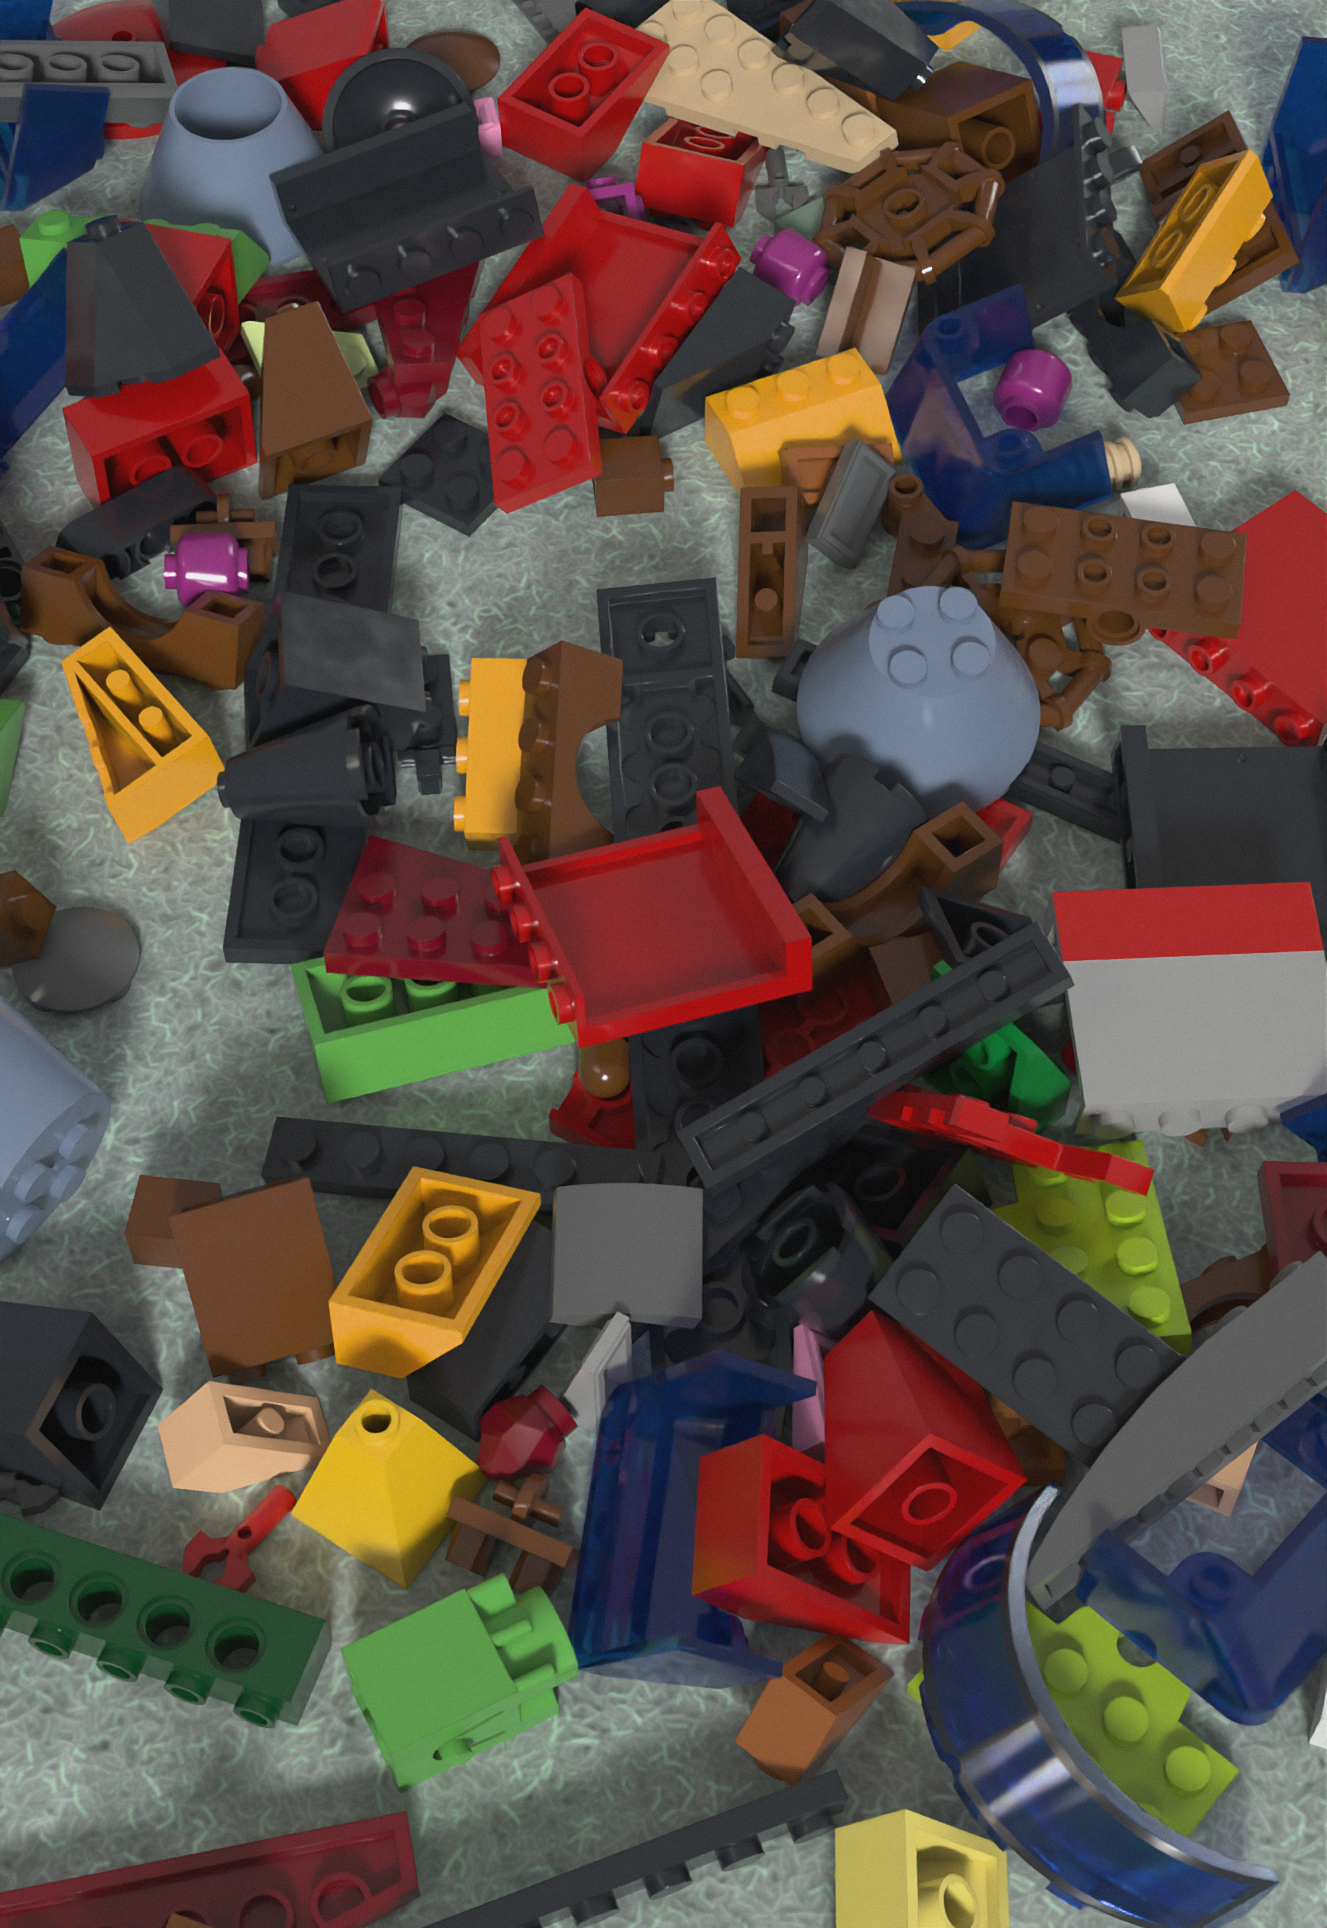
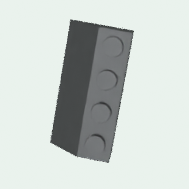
(133, 71)

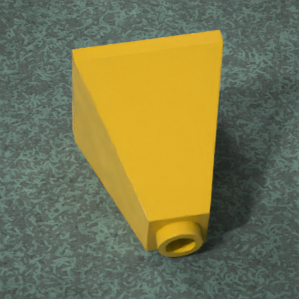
(387, 1489)

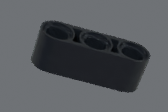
(138, 522)

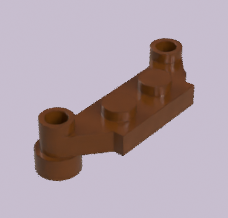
(920, 533)

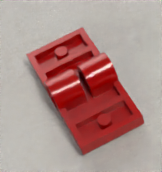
(540, 394)

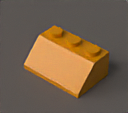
(1198, 242)
(797, 408)
(426, 1270)

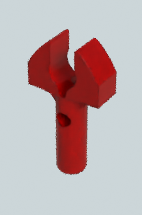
(240, 1543)

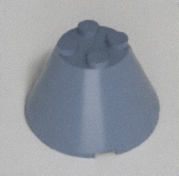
(923, 696)

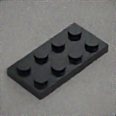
(1023, 1326)

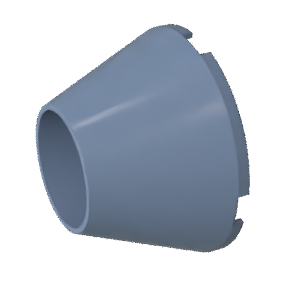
(217, 156)

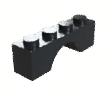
(1143, 361)

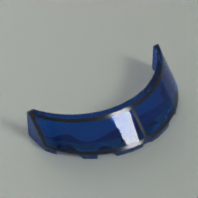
(1051, 56)
(1028, 1772)

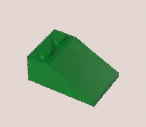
(1005, 1073)

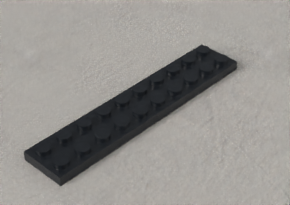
(290, 876)

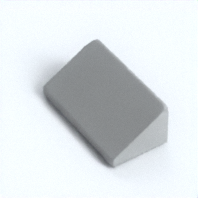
(1146, 72)

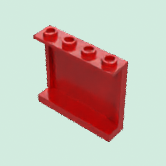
(640, 293)
(1281, 647)
(656, 927)

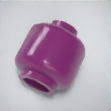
(792, 265)
(1032, 389)
(207, 563)

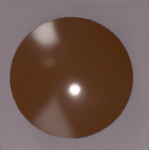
(465, 52)

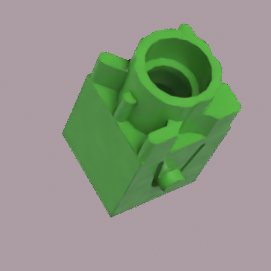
(459, 1677)

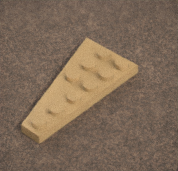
(732, 82)

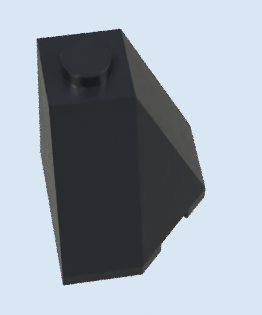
(860, 45)
(127, 313)

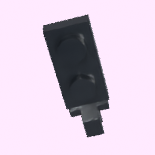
(437, 740)

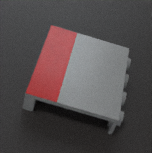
(1192, 1005)

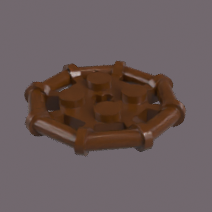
(933, 207)
(1036, 634)

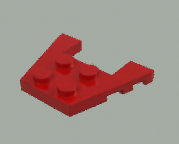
(1003, 1137)

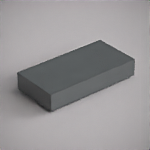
(850, 504)

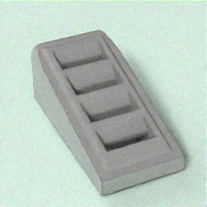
(599, 1373)

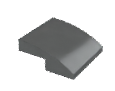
(626, 1253)

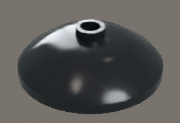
(388, 91)

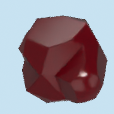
(403, 400)
(523, 1436)

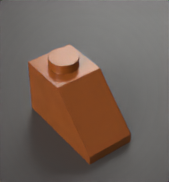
(811, 1708)

